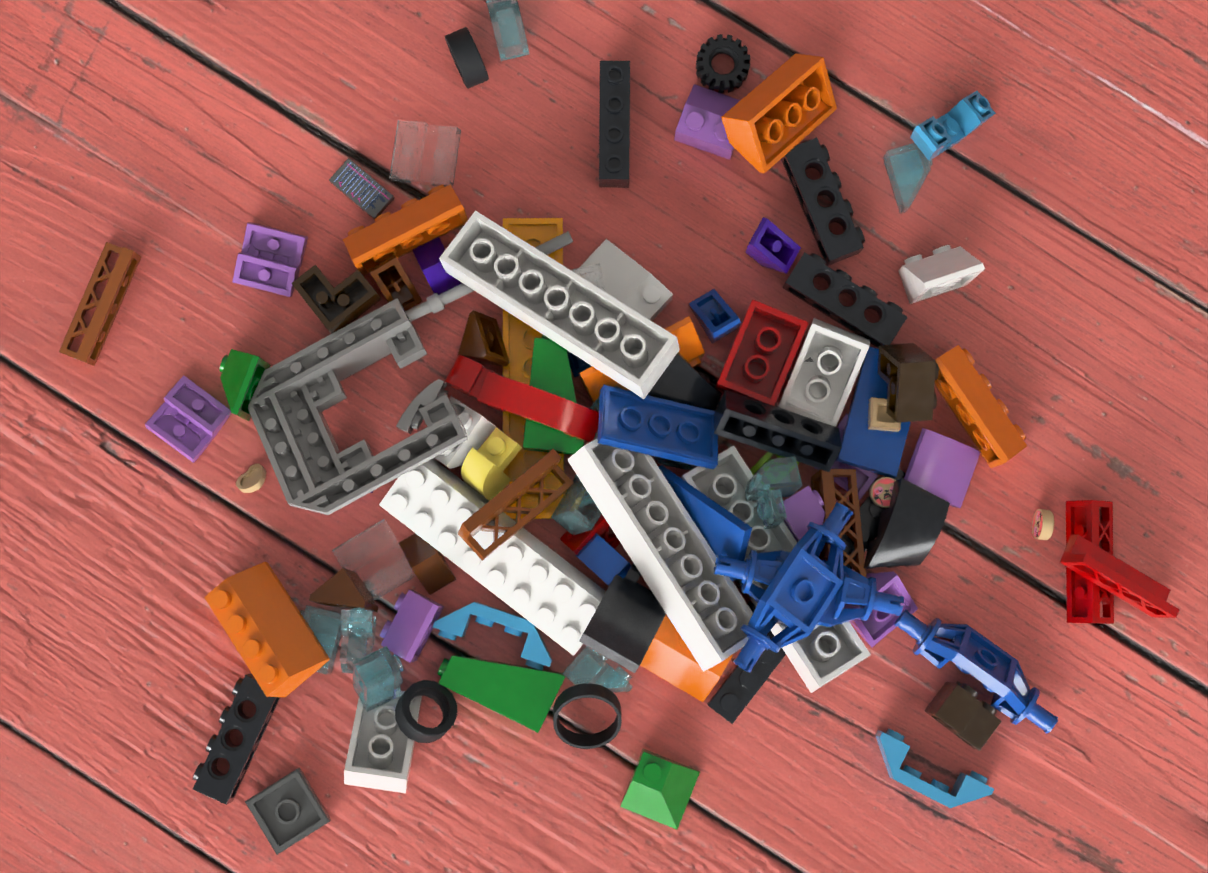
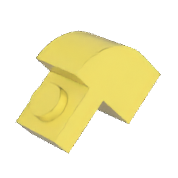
(485, 466)

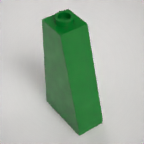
(552, 374)
(508, 689)

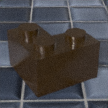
(336, 305)
(910, 381)
(963, 714)

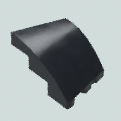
(686, 386)
(907, 527)

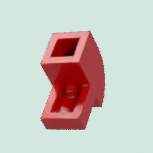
(467, 376)

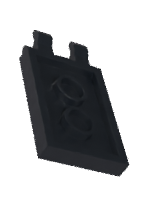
(624, 621)

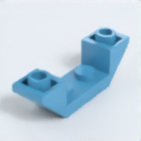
(940, 134)
(458, 621)
(964, 790)

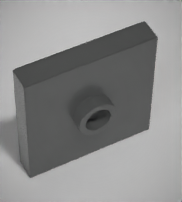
(288, 811)

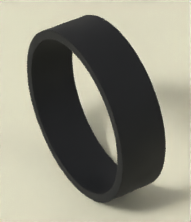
(587, 741)

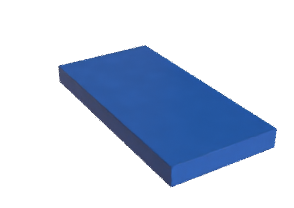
(657, 427)
(866, 448)
(719, 527)

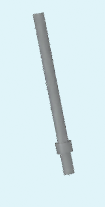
(437, 302)

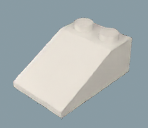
(938, 273)
(629, 281)
(823, 386)
(378, 749)

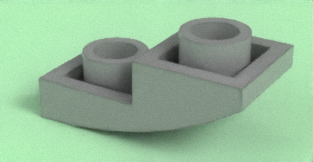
(412, 417)

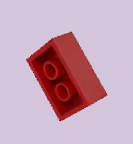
(762, 353)

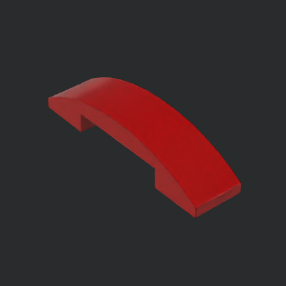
(539, 406)

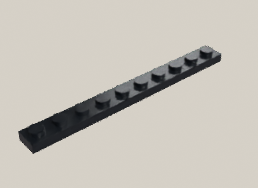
(741, 685)

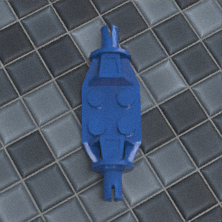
(798, 590)
(854, 590)
(982, 660)

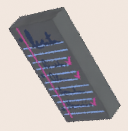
(361, 189)

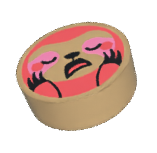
(881, 491)
(1042, 524)

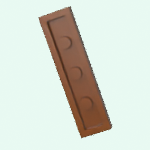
(106, 306)
(824, 484)
(512, 493)

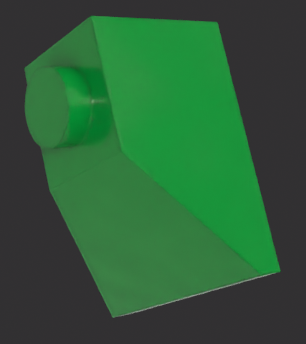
(240, 379)
(660, 789)

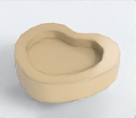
(252, 479)

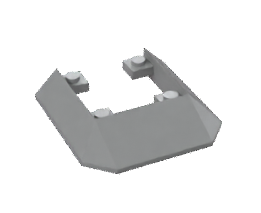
(298, 438)

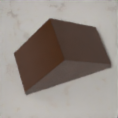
(395, 283)
(483, 341)
(427, 563)
(344, 591)

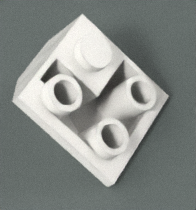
(477, 431)

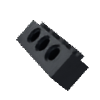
(614, 124)
(832, 246)
(827, 301)
(777, 430)
(207, 776)

